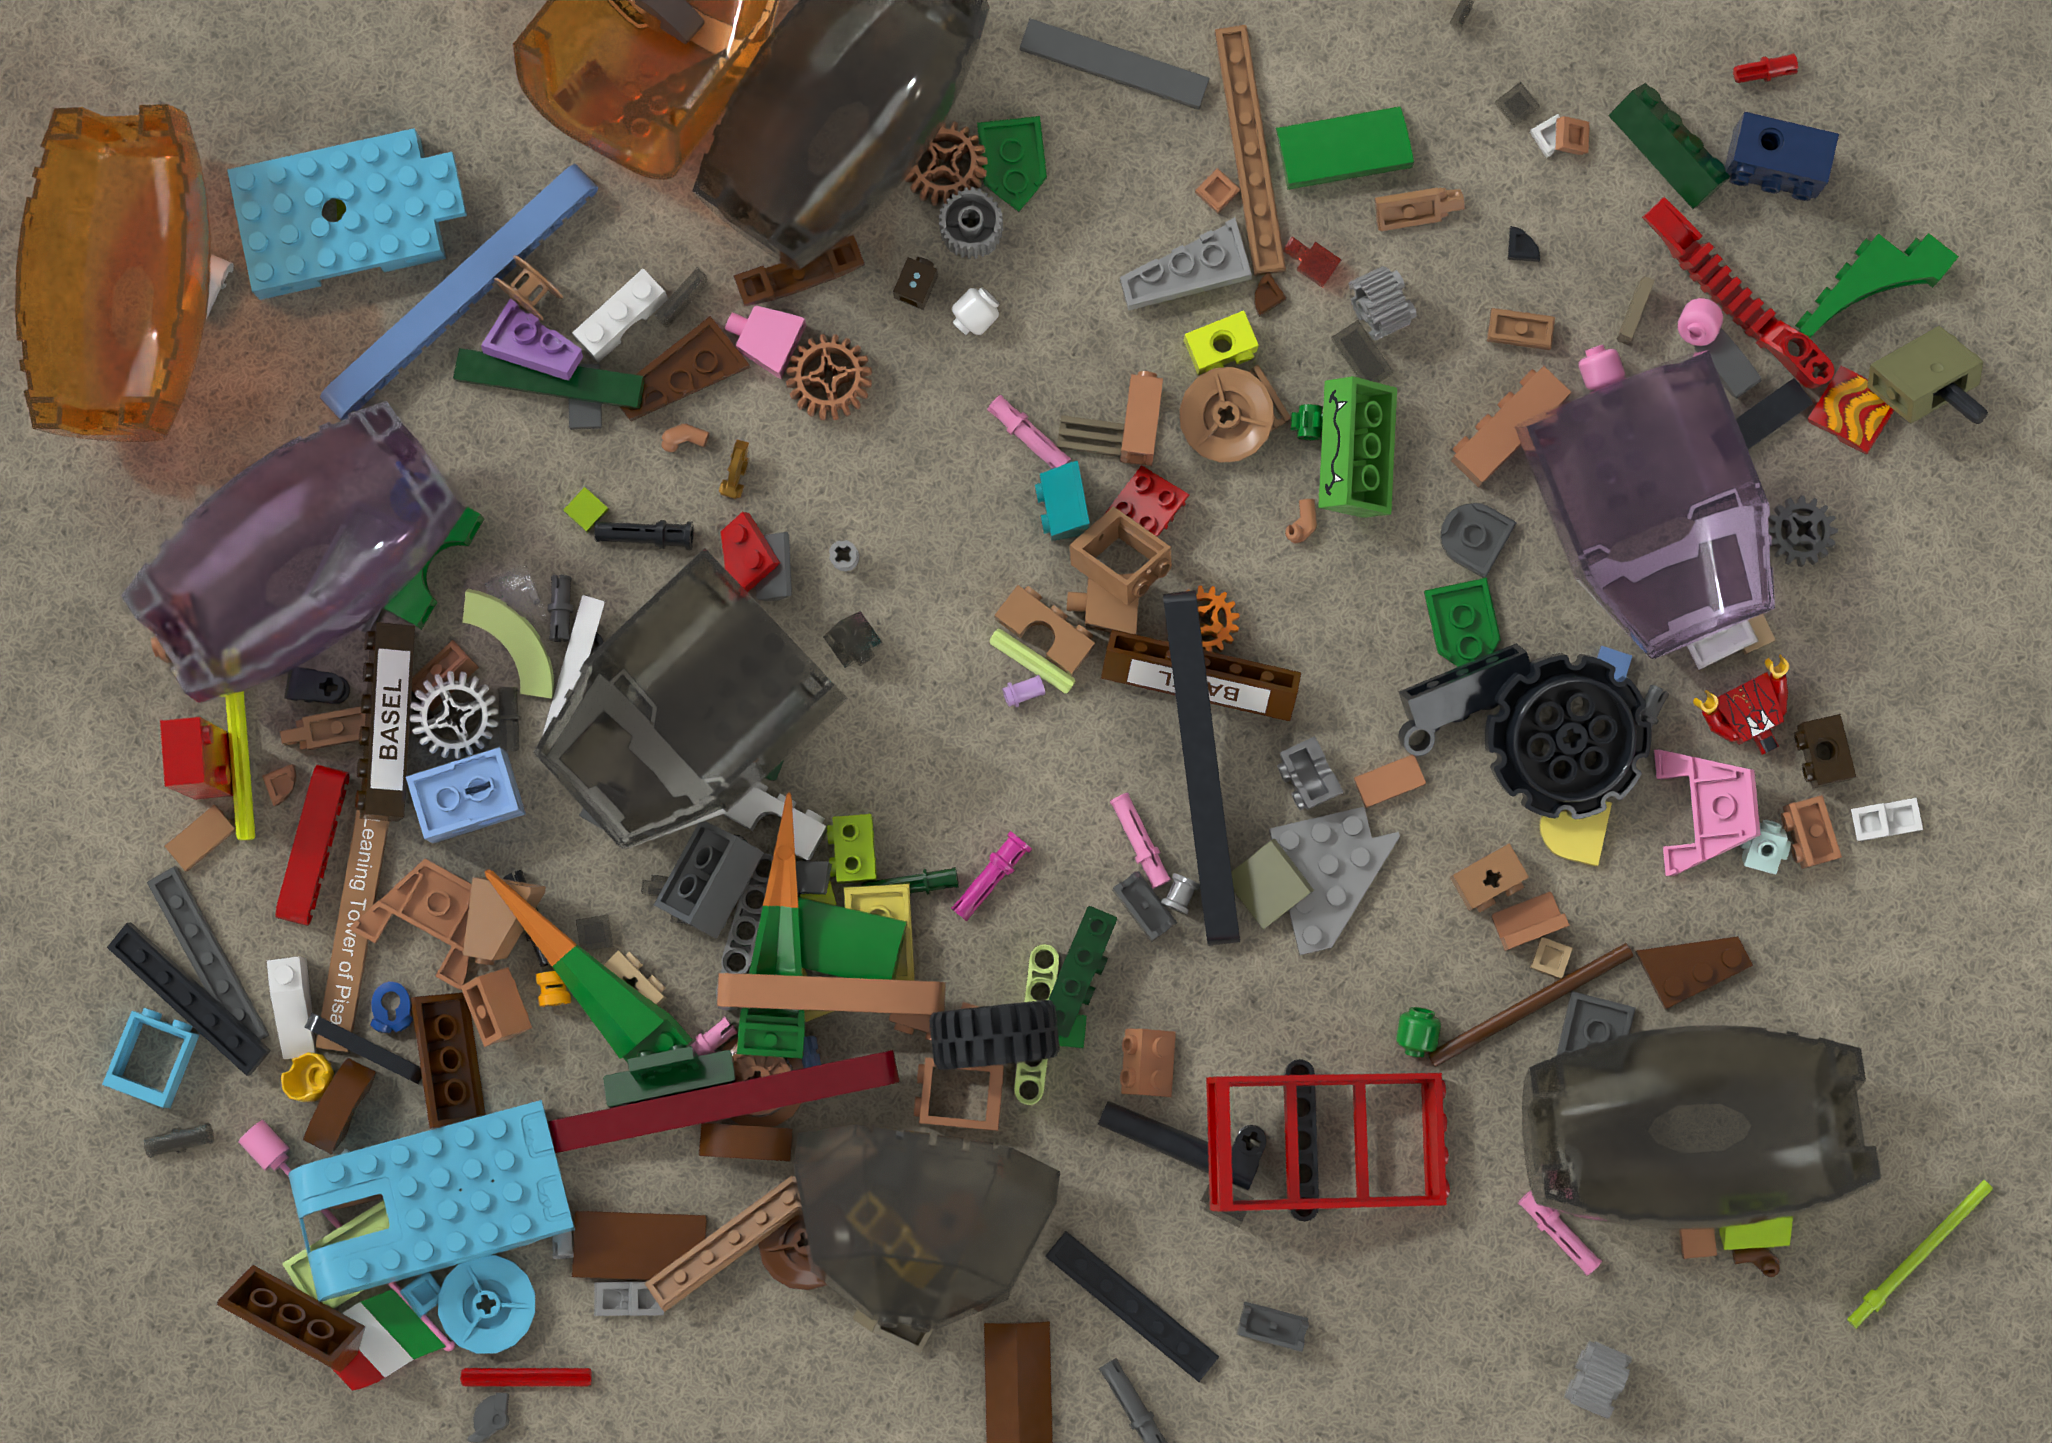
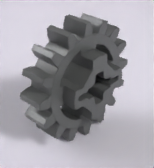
(1810, 539)

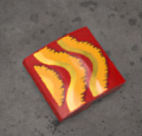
(1851, 411)

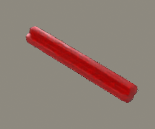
(526, 1377)

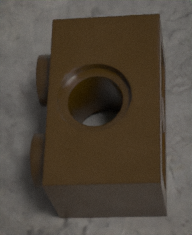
(1832, 734)

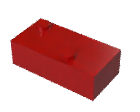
(196, 758)

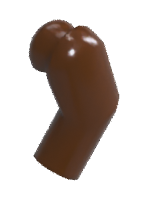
(1760, 1257)

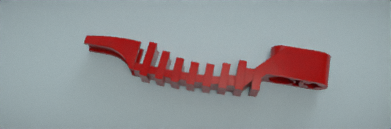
(1762, 325)

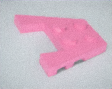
(1721, 808)

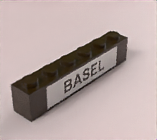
(386, 722)

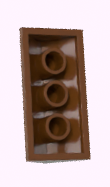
(448, 1059)
(1018, 1382)

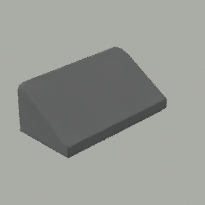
(778, 582)

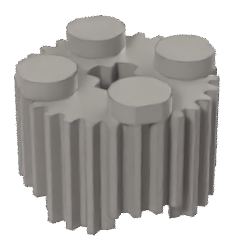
(976, 240)
(1382, 302)
(1599, 1380)

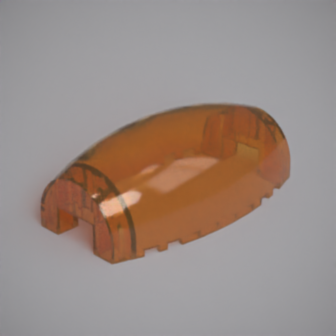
(113, 274)

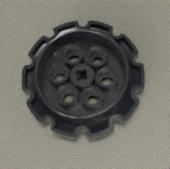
(1618, 748)

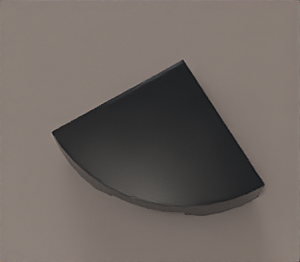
(1522, 246)

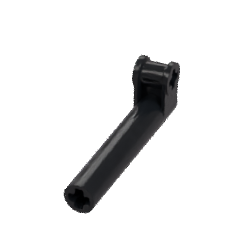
(1183, 1145)

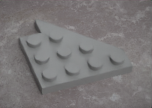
(1339, 864)

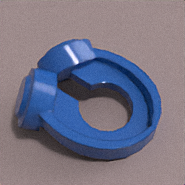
(381, 1019)

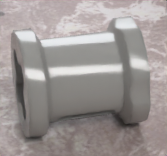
(844, 546)
(1180, 893)

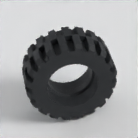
(994, 1035)

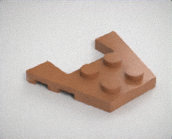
(434, 903)

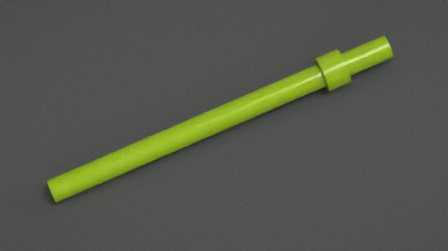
(1875, 1299)

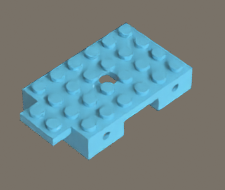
(388, 222)

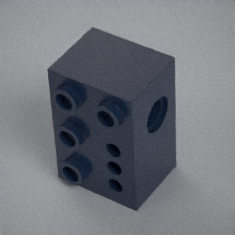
(1780, 156)

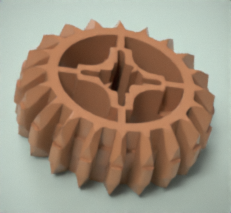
(954, 154)
(814, 378)

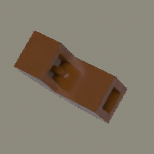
(337, 1106)
(745, 1142)

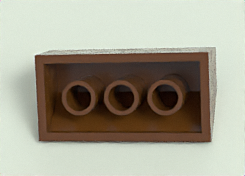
(294, 1318)

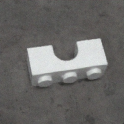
(605, 327)
(757, 804)

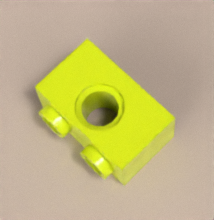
(1233, 329)

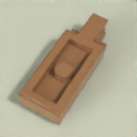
(1416, 207)
(325, 729)

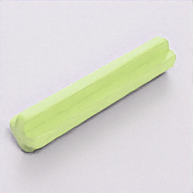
(1032, 660)

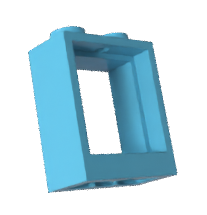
(114, 1076)

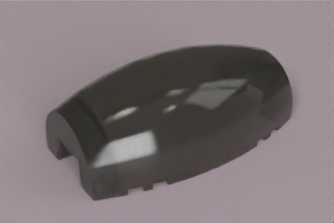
(835, 118)
(1697, 1128)

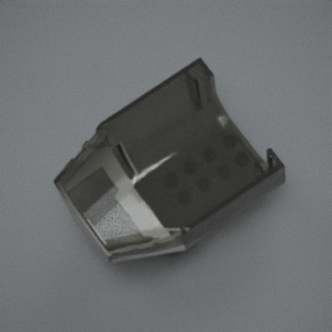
(684, 709)

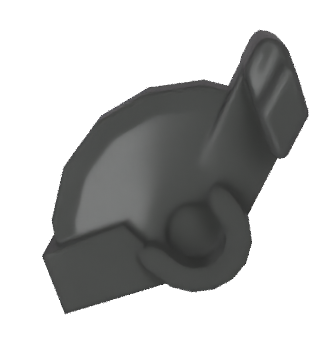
(490, 1417)

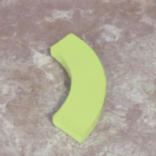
(517, 636)

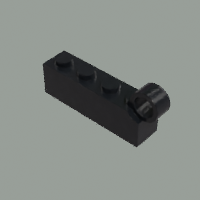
(1457, 694)

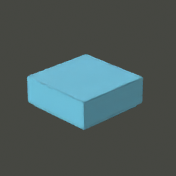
(422, 1294)

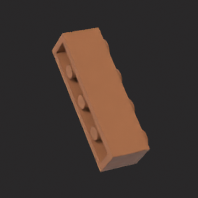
(1497, 434)

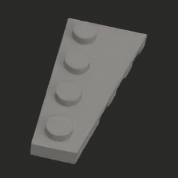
(1203, 265)

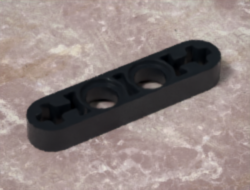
(364, 1048)

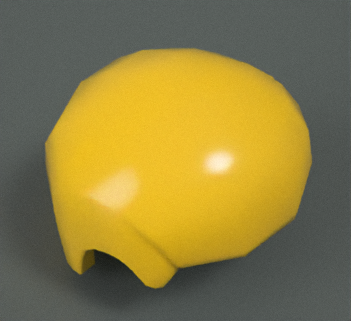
(307, 1077)

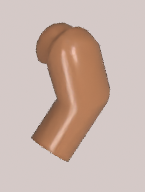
(681, 434)
(1305, 525)

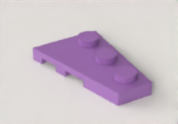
(528, 343)

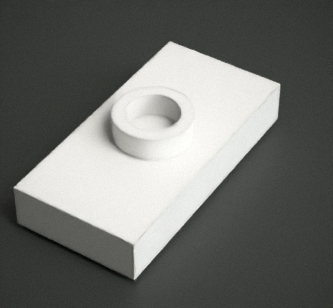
(1722, 644)

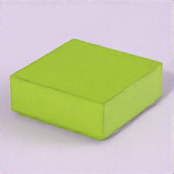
(586, 509)

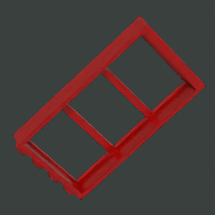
(1219, 1141)

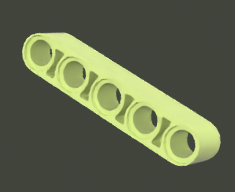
(1036, 976)

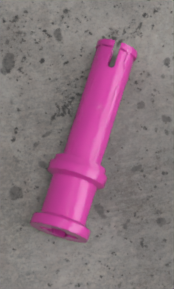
(1000, 864)

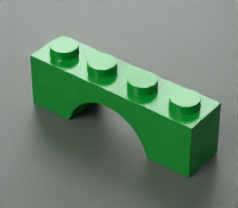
(415, 601)

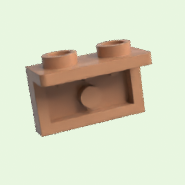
(1810, 832)
(1148, 1062)

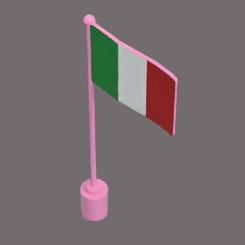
(393, 1329)

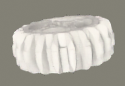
(439, 720)

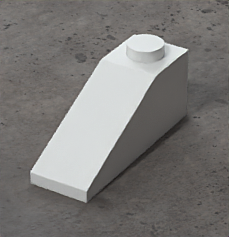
(291, 1005)

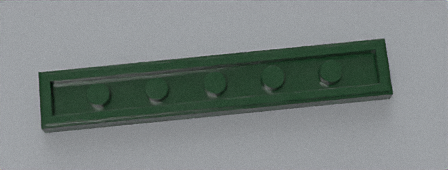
(584, 385)

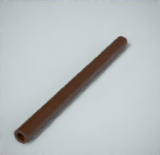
(1530, 1004)

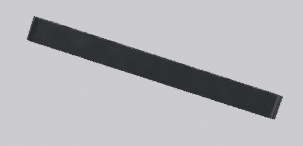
(1201, 767)

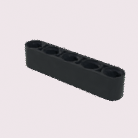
(1309, 1155)

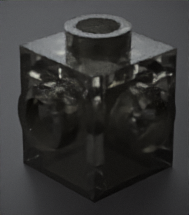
(853, 640)

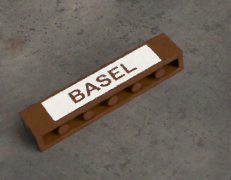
(1230, 680)

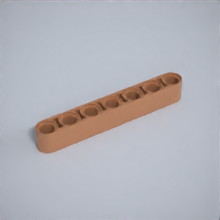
(830, 994)

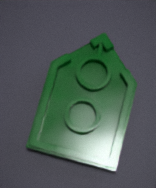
(1014, 158)
(1463, 621)

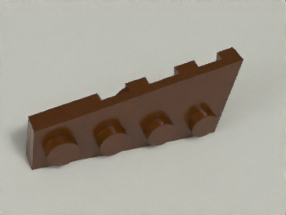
(687, 367)

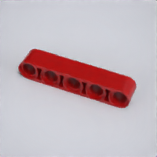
(310, 846)

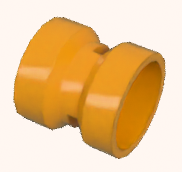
(552, 996)

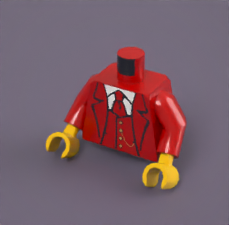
(1750, 708)

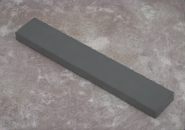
(1114, 63)
(204, 949)

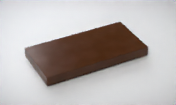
(632, 1243)

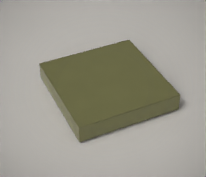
(1269, 884)

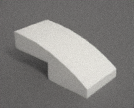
(1887, 819)

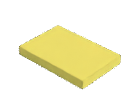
(891, 902)

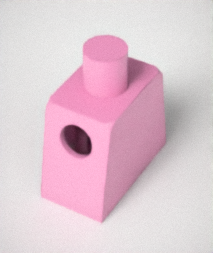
(767, 337)

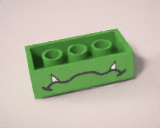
(1357, 447)

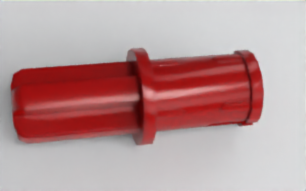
(1766, 69)

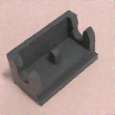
(1144, 906)
(1272, 1326)

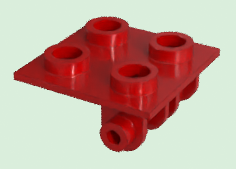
(1150, 500)

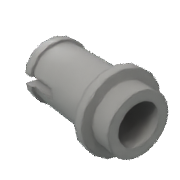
(562, 1246)

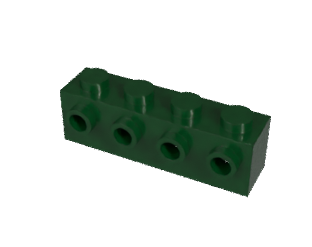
(1669, 145)

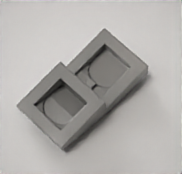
(624, 1299)

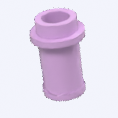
(1023, 691)

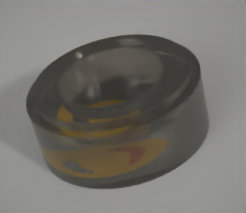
(1462, 13)

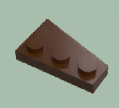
(1692, 967)

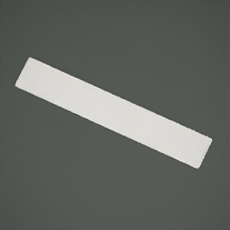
(577, 651)

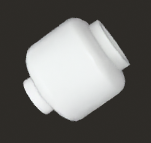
(975, 311)

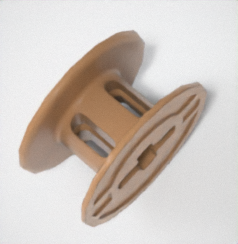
(535, 281)

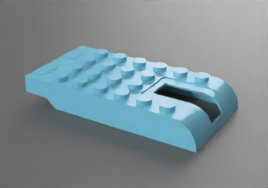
(426, 1212)

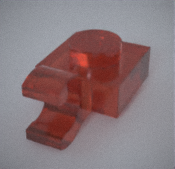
(1315, 262)

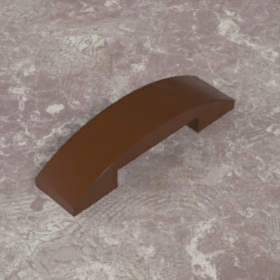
(780, 280)

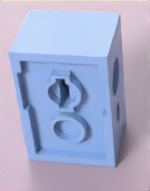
(465, 795)

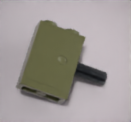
(1927, 376)

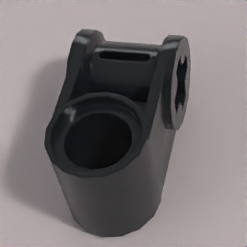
(312, 686)

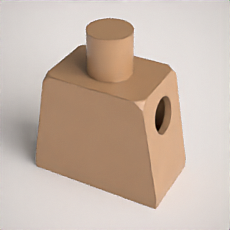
(1104, 609)

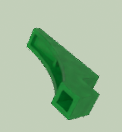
(1877, 270)

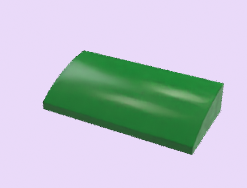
(1344, 147)
(849, 941)

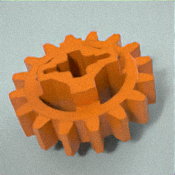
(1217, 629)

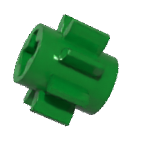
(1308, 422)

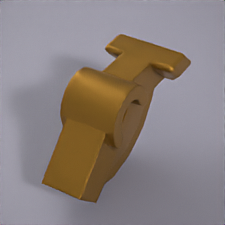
(737, 467)

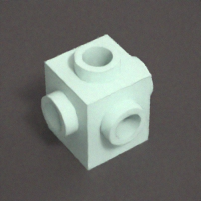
(1767, 849)

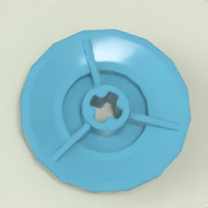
(474, 1327)

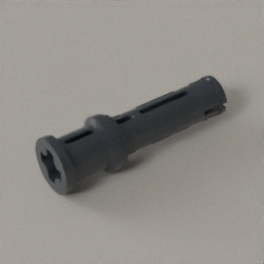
(660, 534)

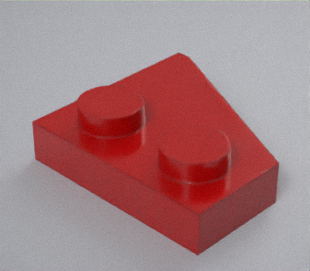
(747, 551)

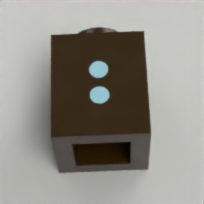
(916, 282)

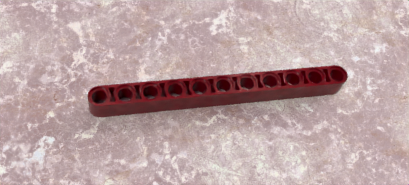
(724, 1101)

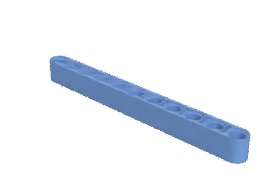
(456, 292)

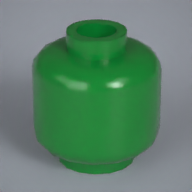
(1418, 1031)

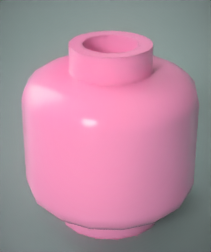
(1700, 322)
(1601, 367)

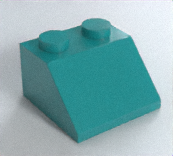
(1064, 502)

